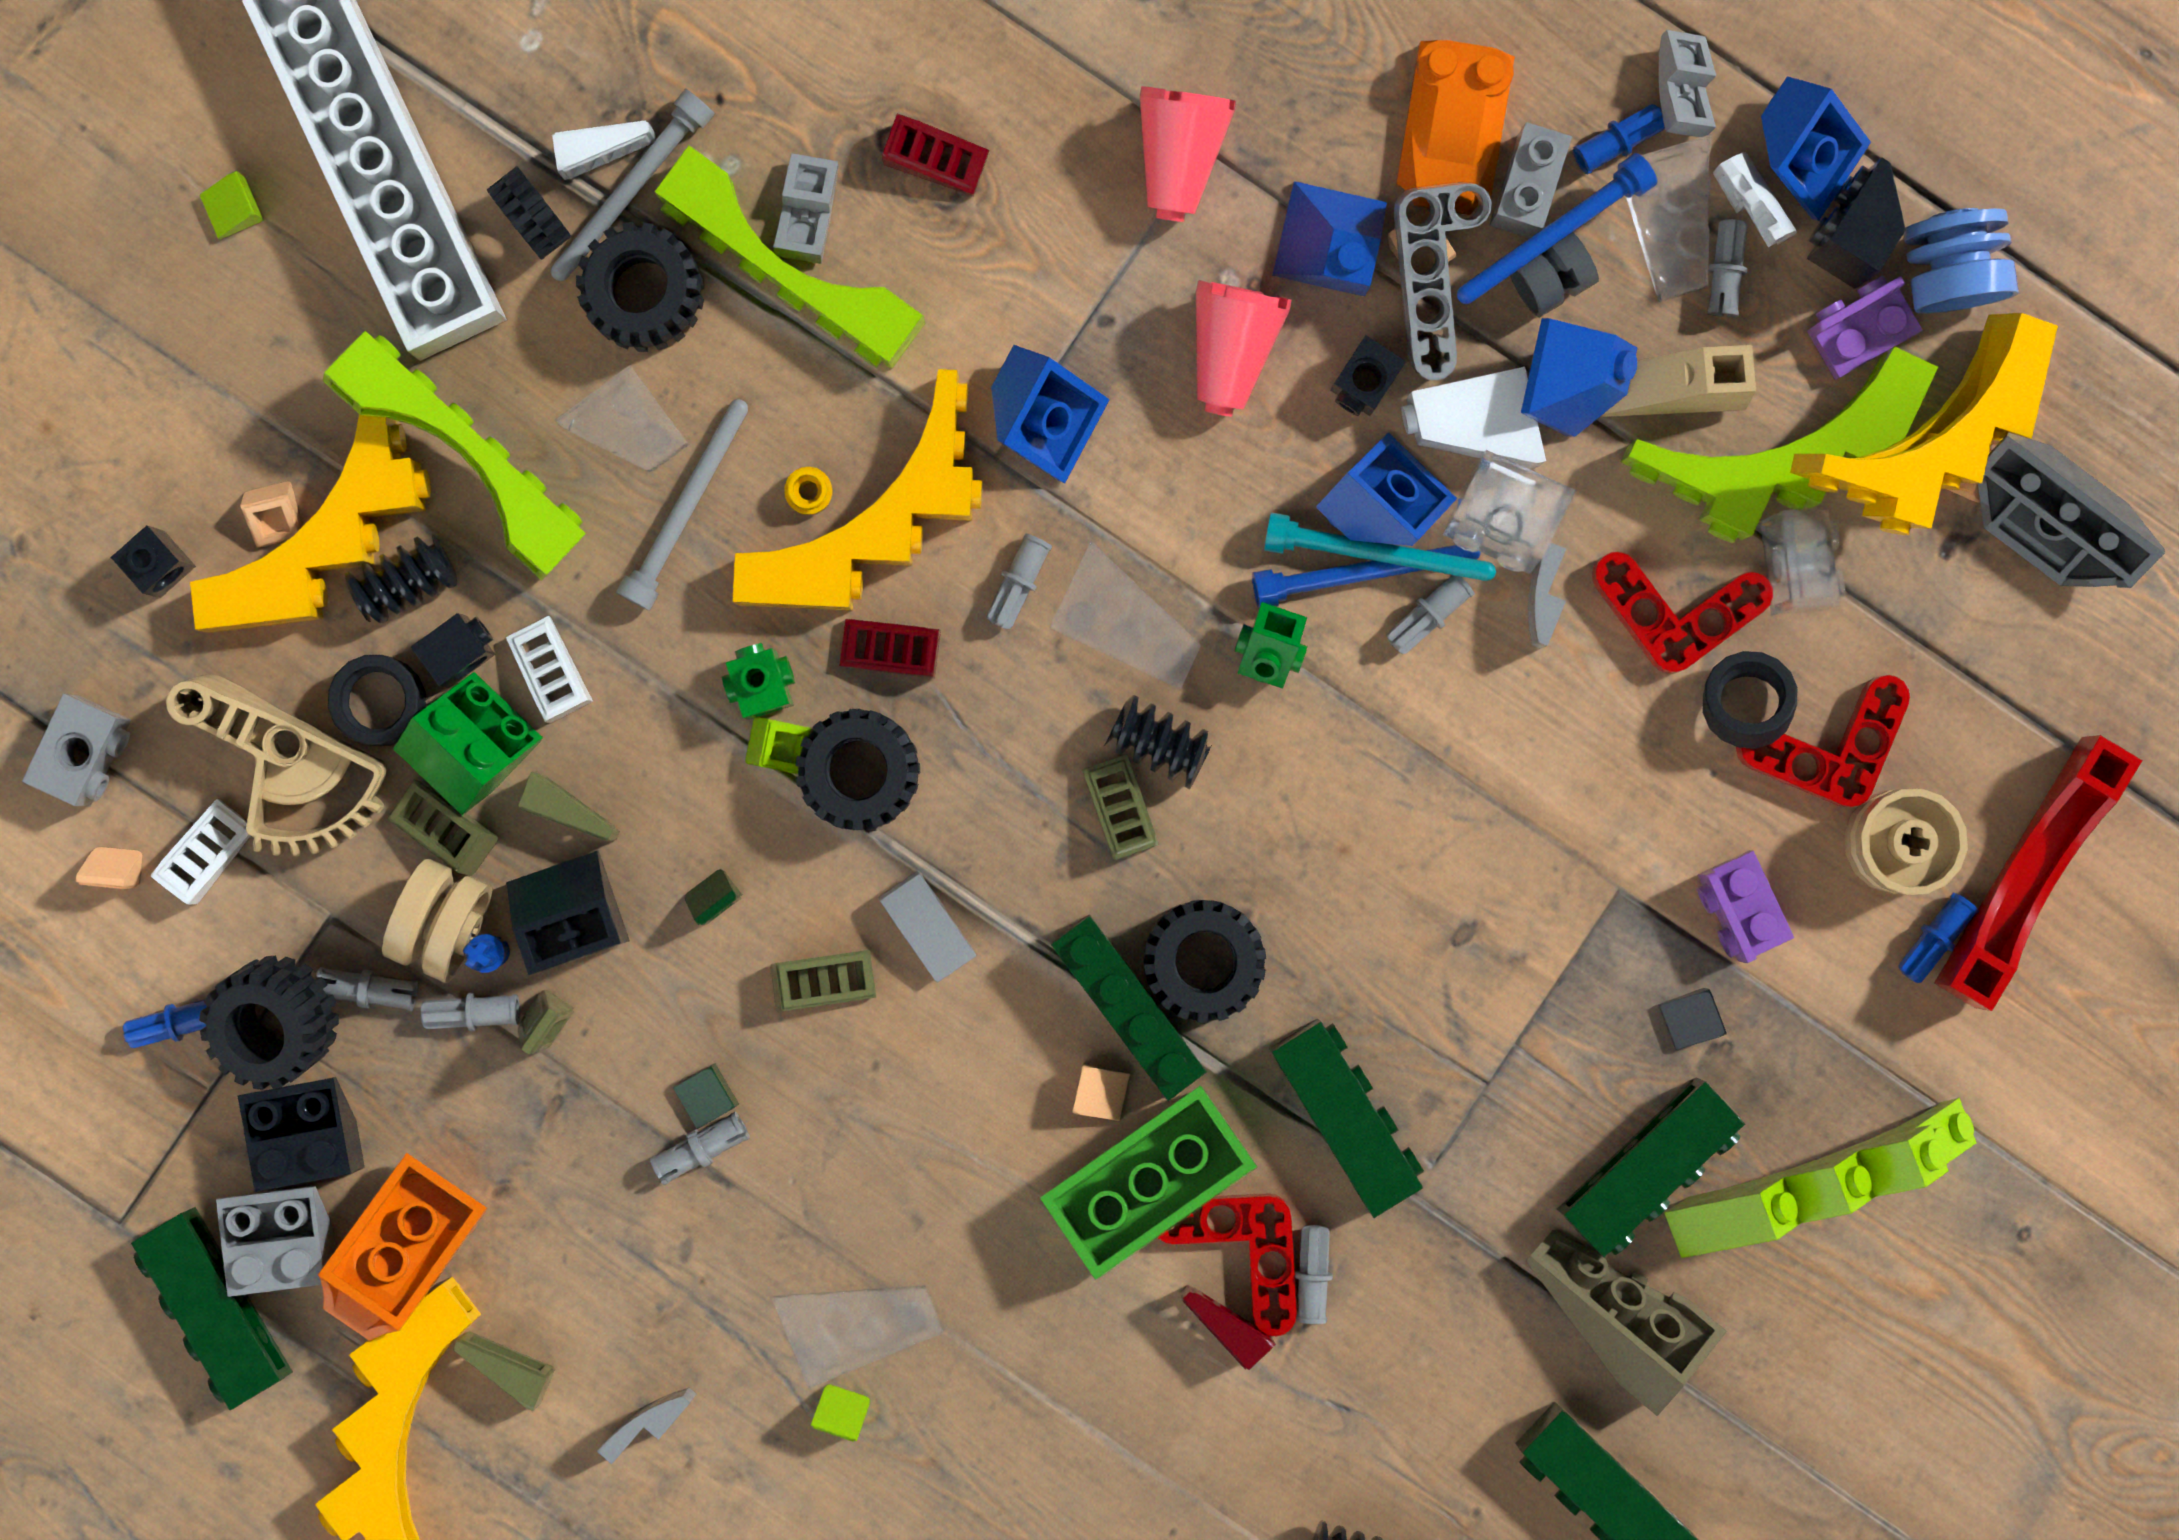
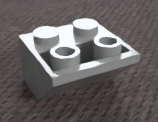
(274, 1240)

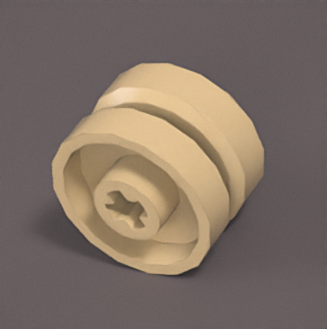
(1934, 846)
(436, 920)

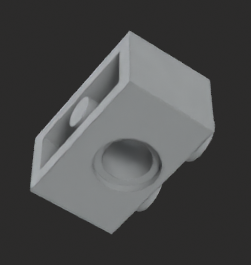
(1530, 180)
(54, 764)

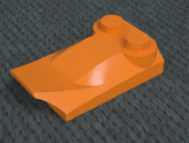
(1455, 118)
(397, 1249)

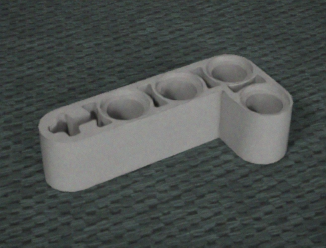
(1437, 279)

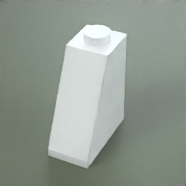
(1477, 417)

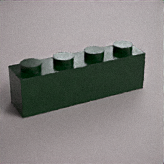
(1128, 1007)
(1347, 1118)
(1651, 1167)
(217, 1328)
(1595, 1482)

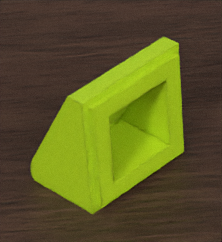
(231, 205)
(775, 744)
(841, 1412)

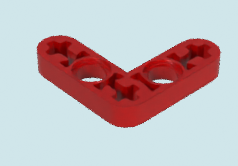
(1666, 624)
(1831, 766)
(1247, 1229)

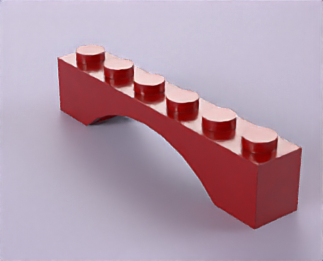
(2069, 813)

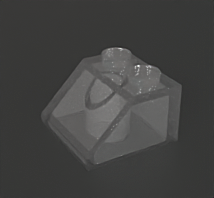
(1508, 512)
(1802, 561)

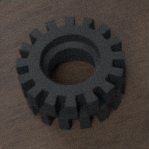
(529, 213)

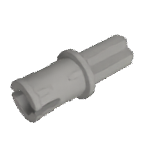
(1728, 268)
(1018, 581)
(1429, 614)
(470, 1012)
(1313, 1274)

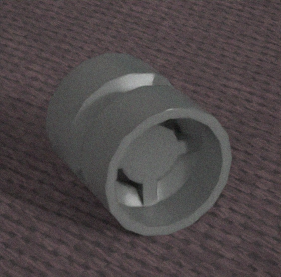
(1553, 273)

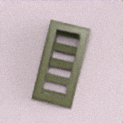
(554, 803)
(1133, 845)
(467, 846)
(781, 985)
(543, 1022)
(512, 1371)

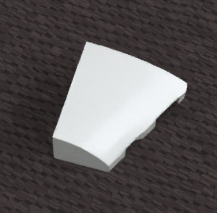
(1749, 191)

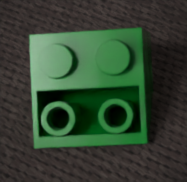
(467, 742)

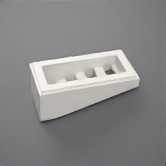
(592, 147)
(565, 705)
(190, 842)

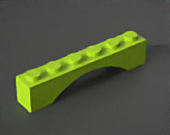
(869, 316)
(380, 386)

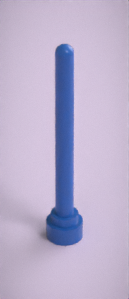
(1633, 178)
(1274, 587)

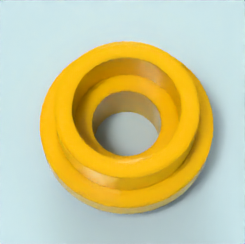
(801, 477)

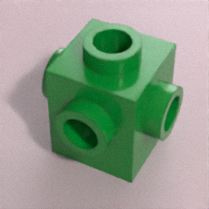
(1271, 655)
(772, 694)

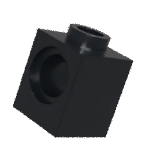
(1375, 358)
(153, 561)
(454, 649)

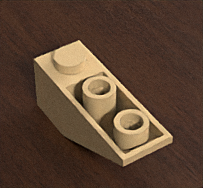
(1691, 383)

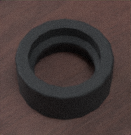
(1749, 665)
(340, 694)

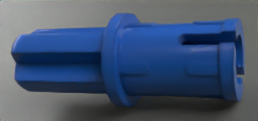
(1619, 138)
(1937, 938)
(486, 953)
(163, 1025)

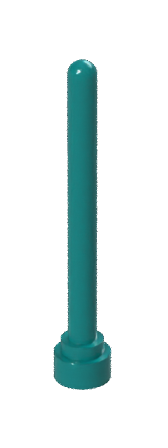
(1286, 535)

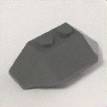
(2063, 517)

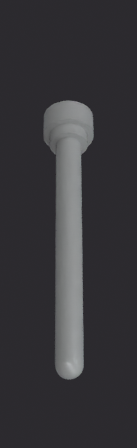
(688, 116)
(641, 584)

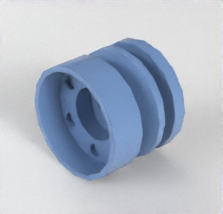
(1960, 260)

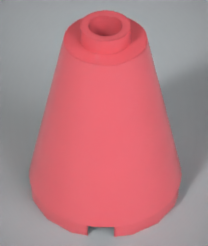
(1180, 147)
(1233, 342)

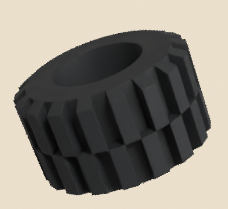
(619, 253)
(815, 769)
(1211, 1003)
(242, 1042)

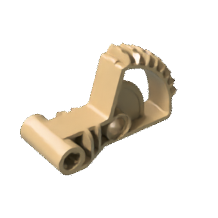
(278, 778)

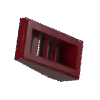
(923, 132)
(929, 655)
(1234, 1332)

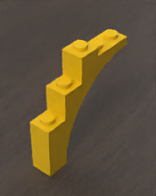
(1952, 448)
(929, 487)
(338, 536)
(378, 1432)

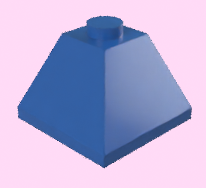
(1811, 142)
(1330, 239)
(1576, 375)
(1044, 411)
(1386, 497)

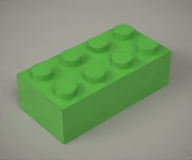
(1148, 1182)

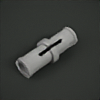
(369, 988)
(699, 1148)

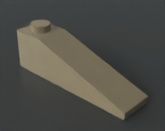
(1637, 1332)

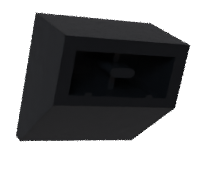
(1863, 229)
(564, 913)
(300, 1134)

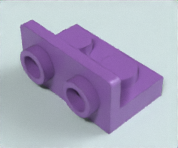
(1865, 328)
(1744, 907)

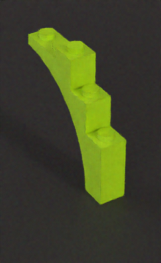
(1741, 485)
(1824, 1188)

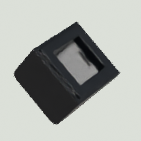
(1692, 1018)

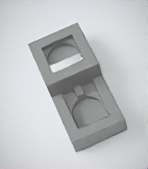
(1683, 75)
(806, 208)
(1542, 607)
(927, 926)
(654, 1418)

